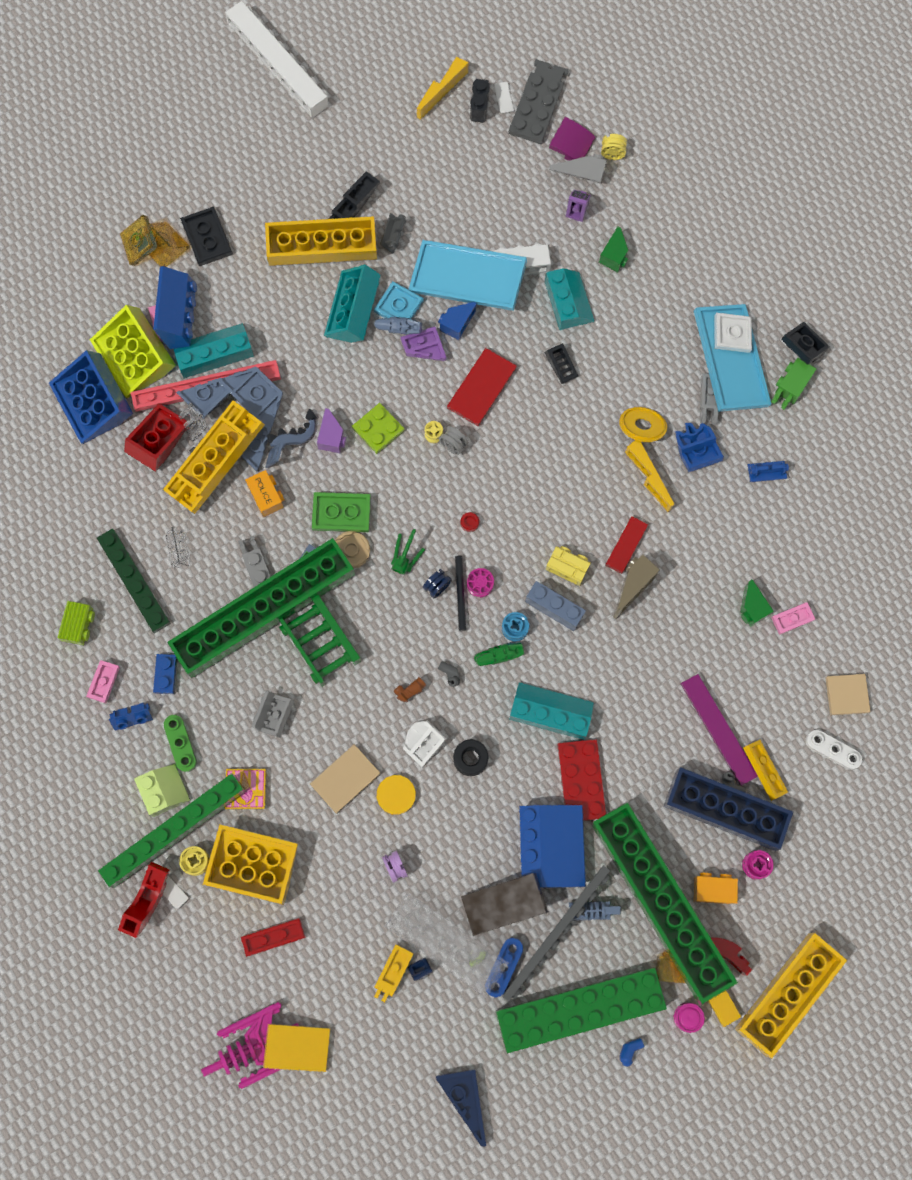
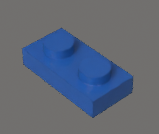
(165, 674)

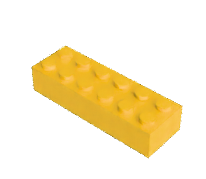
(320, 241)
(790, 995)

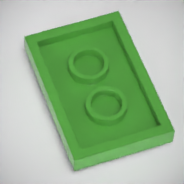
(341, 512)

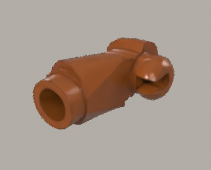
(412, 690)

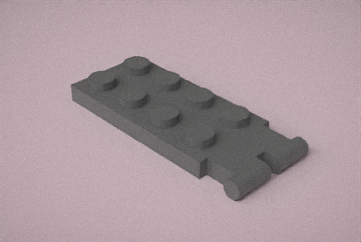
(538, 102)

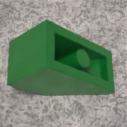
(615, 252)
(754, 605)

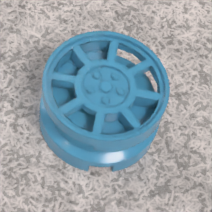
(515, 626)

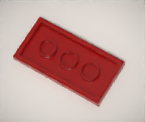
(481, 387)

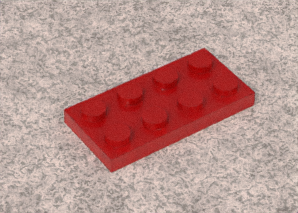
(582, 777)

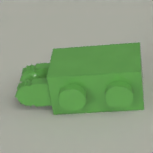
(794, 382)

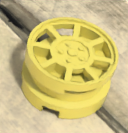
(614, 146)
(194, 860)

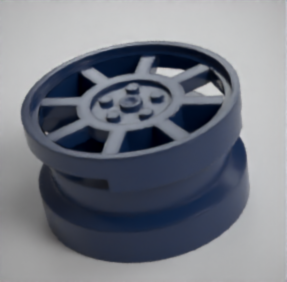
(437, 583)

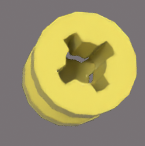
(433, 427)

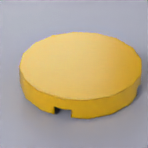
(396, 794)

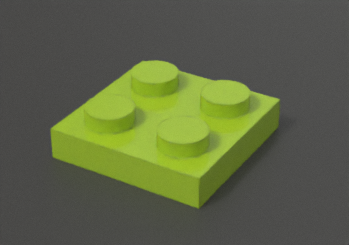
(378, 428)

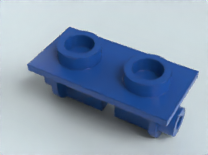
(768, 471)
(122, 719)

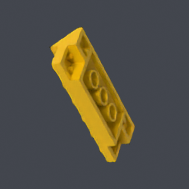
(213, 457)

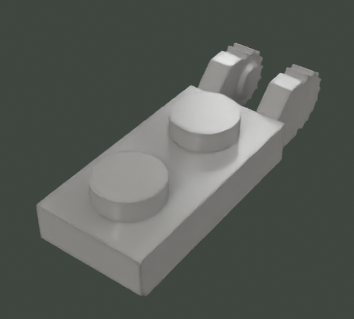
(707, 400)
(254, 562)

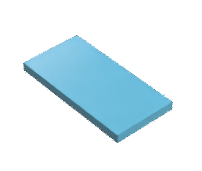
(468, 275)
(734, 375)

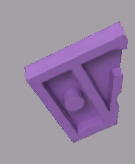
(424, 345)

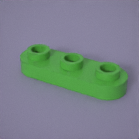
(183, 751)

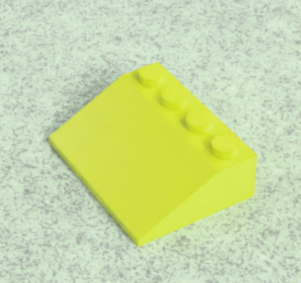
(132, 350)

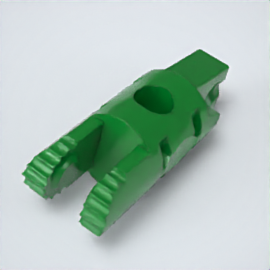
(499, 654)

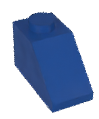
(457, 319)

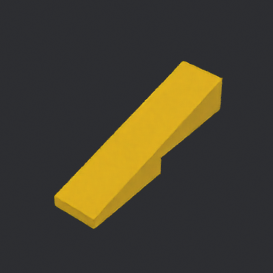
(437, 90)
(653, 482)

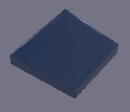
(420, 969)

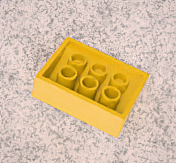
(251, 864)

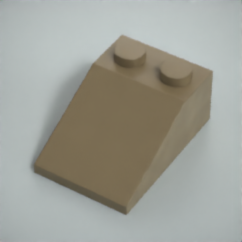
(639, 576)

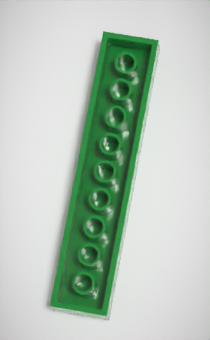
(261, 608)
(664, 904)

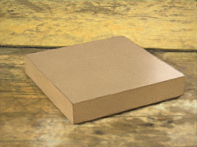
(847, 694)

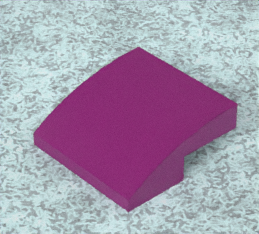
(572, 140)

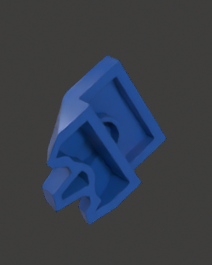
(698, 447)

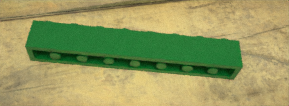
(172, 831)

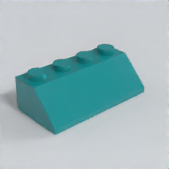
(352, 304)
(214, 351)
(552, 711)

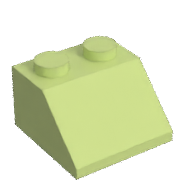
(162, 790)

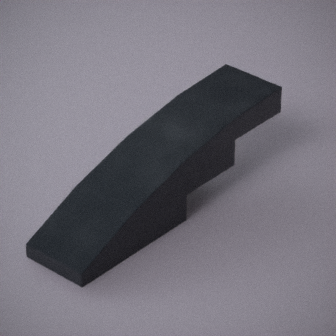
(355, 197)

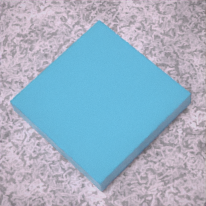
(398, 302)

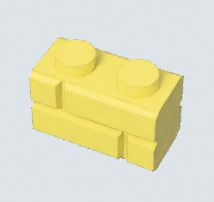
(568, 565)

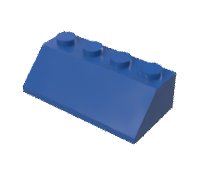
(175, 308)

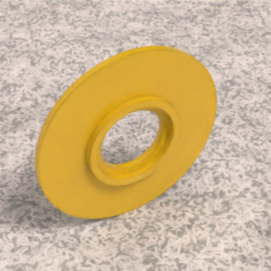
(631, 415)

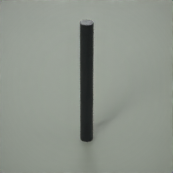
(460, 593)

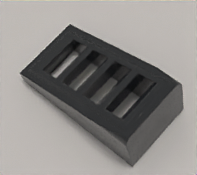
(567, 361)

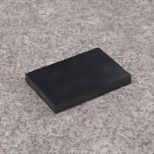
(206, 236)

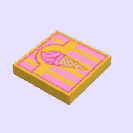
(255, 784)

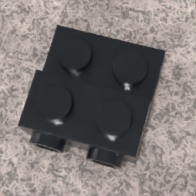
(805, 343)

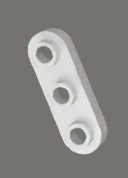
(824, 748)

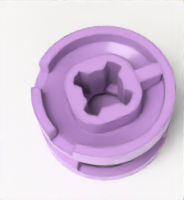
(394, 862)

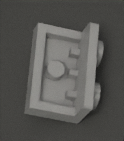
(272, 714)

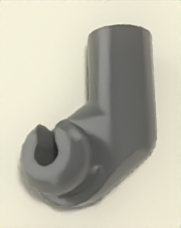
(452, 673)
(729, 780)

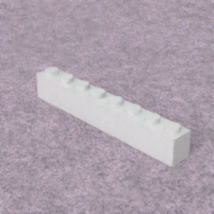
(277, 59)

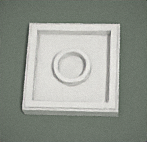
(733, 332)

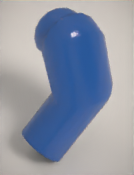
(628, 1051)

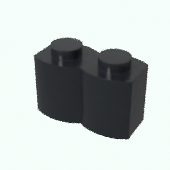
(479, 100)

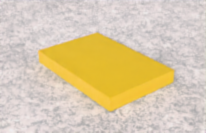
(296, 1048)

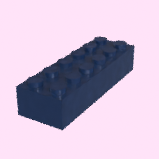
(728, 809)

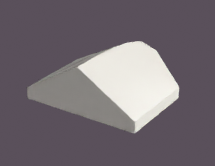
(423, 742)

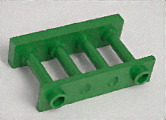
(338, 640)

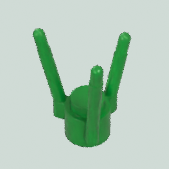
(400, 563)

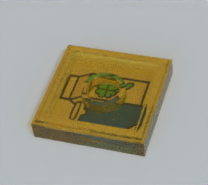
(138, 240)

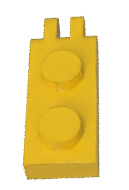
(392, 972)

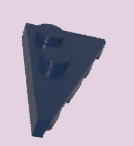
(463, 1093)

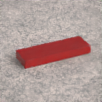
(626, 544)
(273, 937)

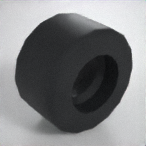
(479, 748)

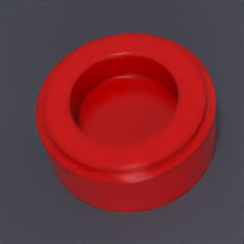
(469, 522)

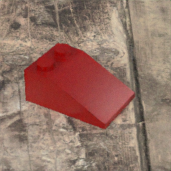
(155, 437)

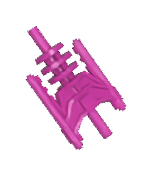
(255, 1046)

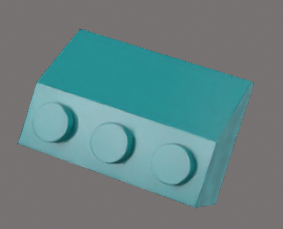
(568, 298)

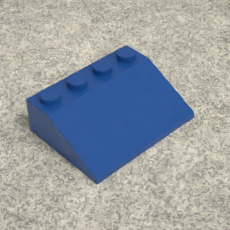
(90, 396)
(553, 845)

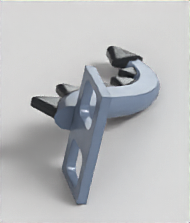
(290, 438)

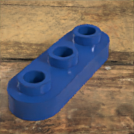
(513, 959)

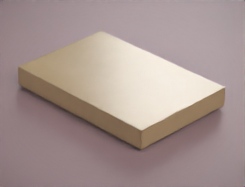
(345, 779)

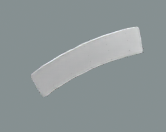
(503, 97)
(174, 894)

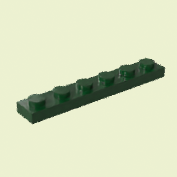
(133, 581)

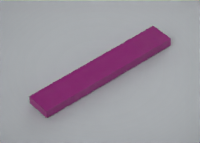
(719, 729)

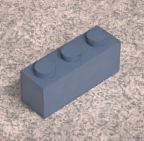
(555, 606)

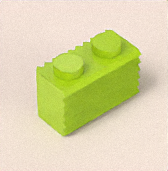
(76, 623)

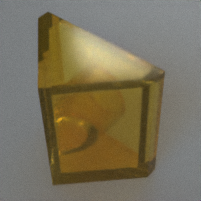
(169, 244)

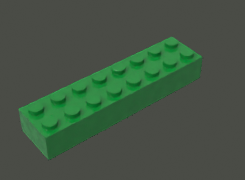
(580, 1010)

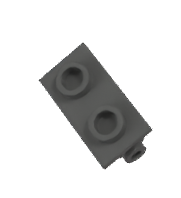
(392, 232)

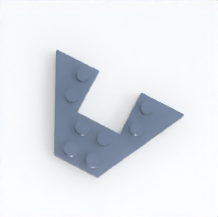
(253, 392)

